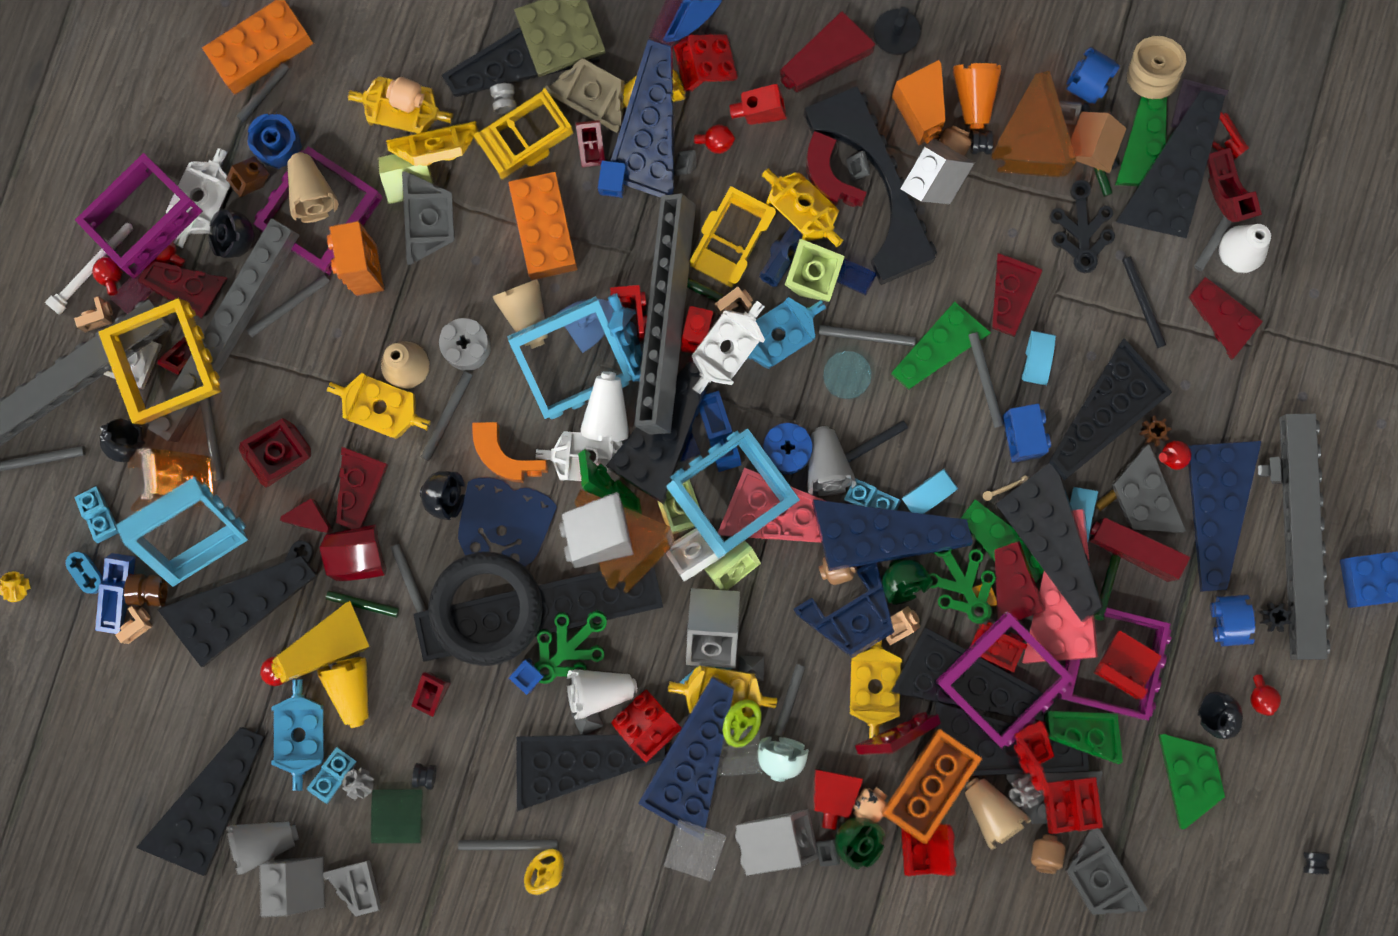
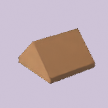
(1097, 139)

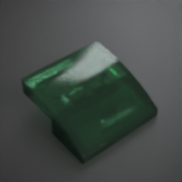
(396, 816)

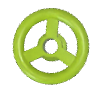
(738, 722)

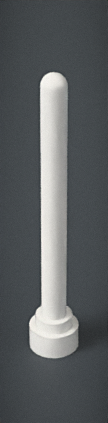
(59, 302)

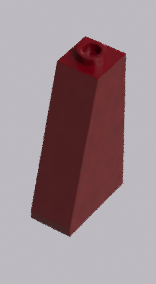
(828, 52)
(1139, 549)

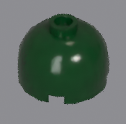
(904, 580)
(859, 842)

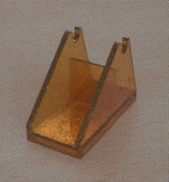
(1036, 135)
(166, 471)
(649, 544)

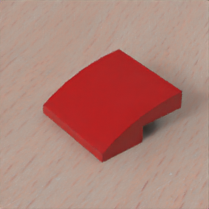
(1073, 805)

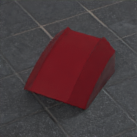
(275, 451)
(353, 554)

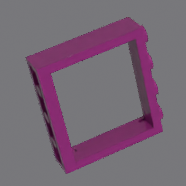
(361, 213)
(159, 236)
(977, 650)
(1146, 705)

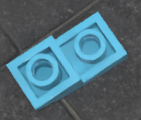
(1039, 358)
(930, 492)
(870, 496)
(1085, 500)
(97, 514)
(331, 775)

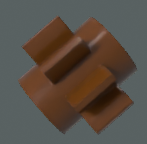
(1157, 425)

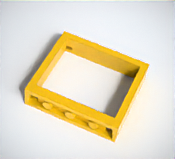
(125, 377)

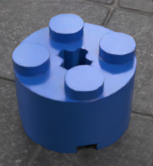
(1091, 75)
(264, 130)
(796, 438)
(1233, 620)

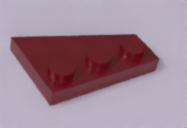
(189, 285)
(1013, 293)
(1226, 316)
(359, 483)
(1015, 583)
(899, 736)

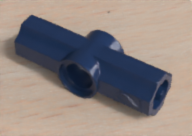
(781, 257)

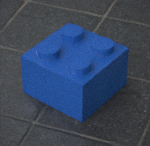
(1026, 433)
(1370, 579)

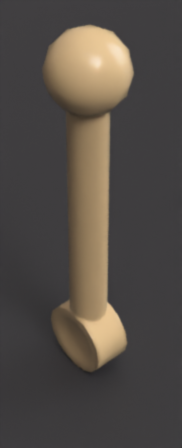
(987, 496)

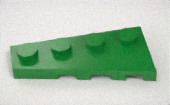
(1144, 141)
(939, 346)
(995, 533)

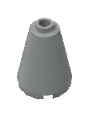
(828, 465)
(259, 842)

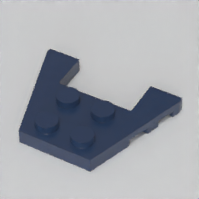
(857, 623)

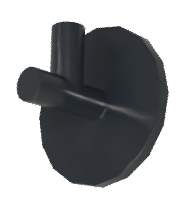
(897, 31)

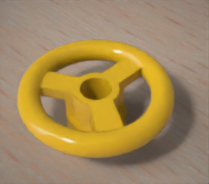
(548, 875)

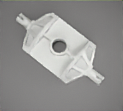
(213, 182)
(744, 337)
(570, 445)

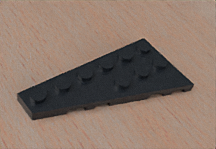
(1173, 182)
(1116, 402)
(1049, 530)
(224, 614)
(981, 685)
(565, 764)
(199, 818)

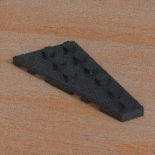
(499, 63)
(652, 458)
(1002, 760)

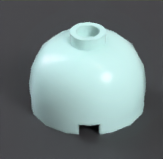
(781, 759)

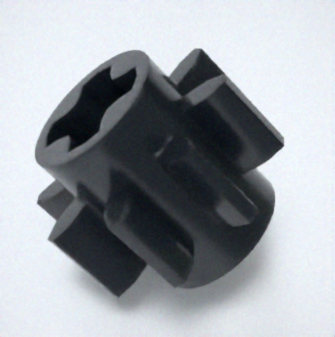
(1281, 613)

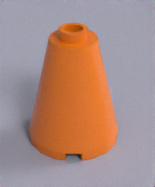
(977, 91)

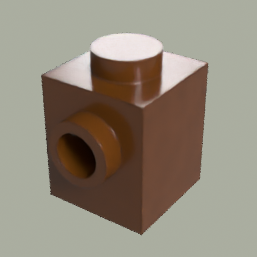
(247, 176)

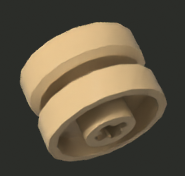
(1156, 67)

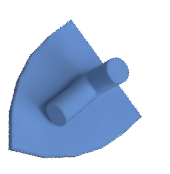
(588, 330)

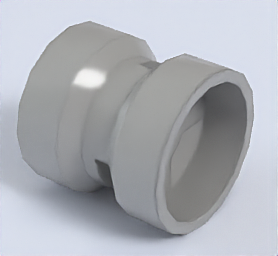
(503, 98)

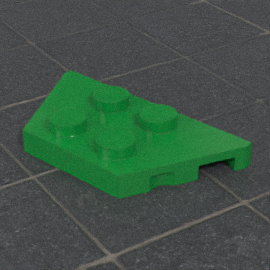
(1191, 777)

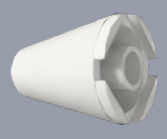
(1245, 247)
(606, 410)
(598, 691)

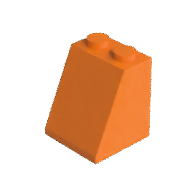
(922, 102)

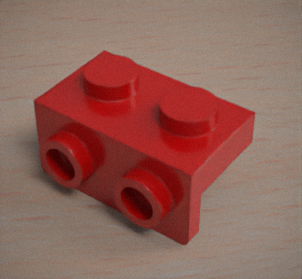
(1004, 651)

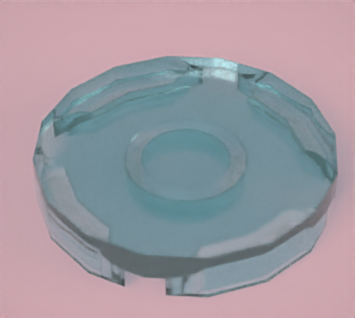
(847, 375)

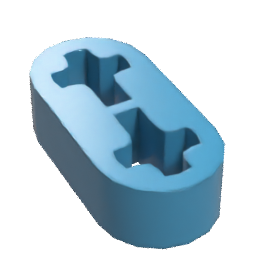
(80, 576)

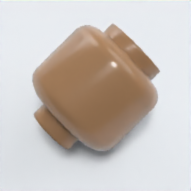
(956, 139)
(836, 576)
(1048, 854)

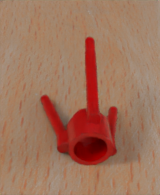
(1236, 142)

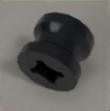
(982, 142)
(424, 776)
(1316, 863)

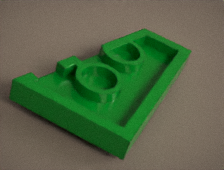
(598, 482)
(1087, 732)

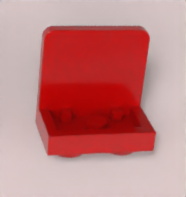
(1033, 749)
(930, 857)

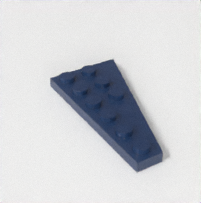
(647, 128)
(1219, 496)
(872, 535)
(689, 770)

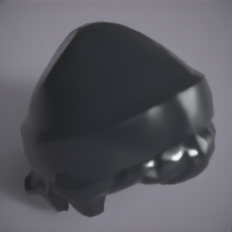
(121, 439)
(1220, 715)

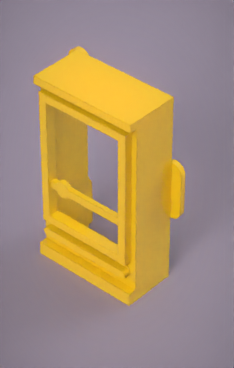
(500, 153)
(716, 265)

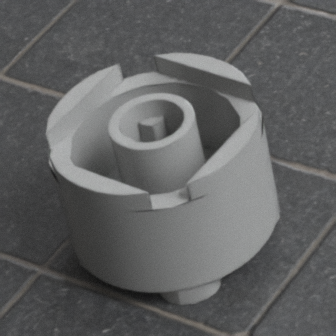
(477, 349)

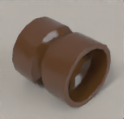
(141, 589)

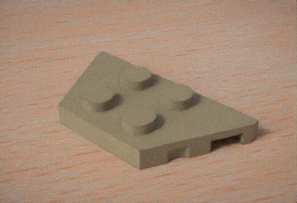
(591, 93)

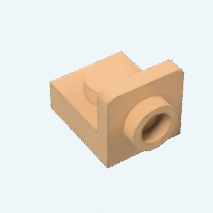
(730, 301)
(95, 319)
(904, 624)
(133, 629)

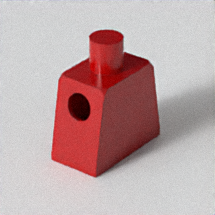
(760, 105)
(696, 328)
(834, 795)

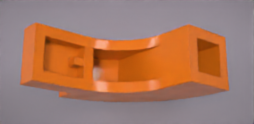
(487, 444)

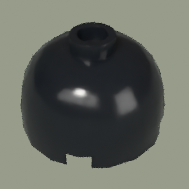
(231, 234)
(442, 494)

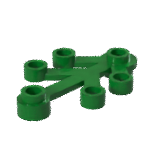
(964, 586)
(568, 650)

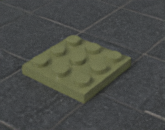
(559, 33)

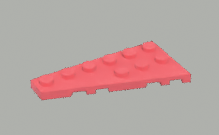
(755, 498)
(1059, 627)

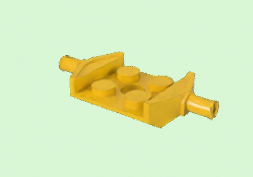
(382, 113)
(813, 220)
(365, 392)
(744, 686)
(871, 707)

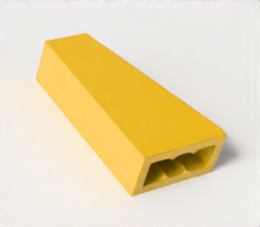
(325, 644)

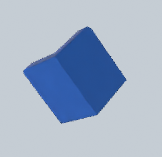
(611, 179)
(526, 676)

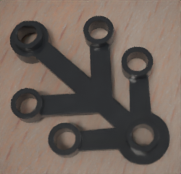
(1082, 230)

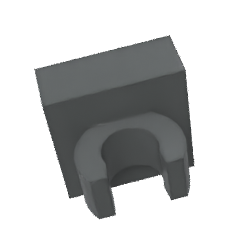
(1273, 470)

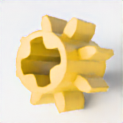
(14, 586)

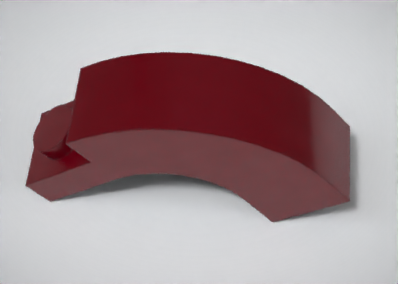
(821, 176)
(1227, 189)

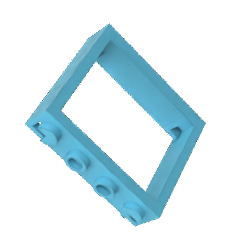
(554, 323)
(763, 465)
(199, 555)

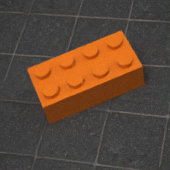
(257, 45)
(542, 225)
(355, 258)
(931, 786)

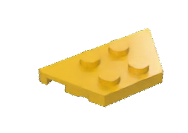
(434, 145)

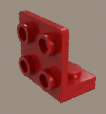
(704, 60)
(632, 296)
(1128, 665)
(645, 725)

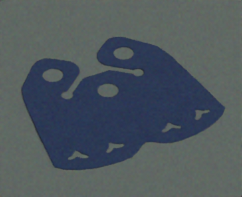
(506, 508)

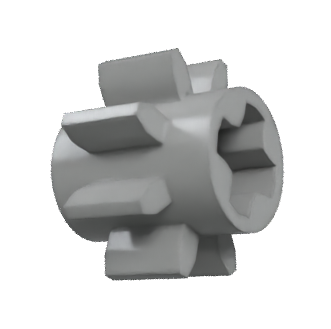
(358, 783)
(1024, 793)

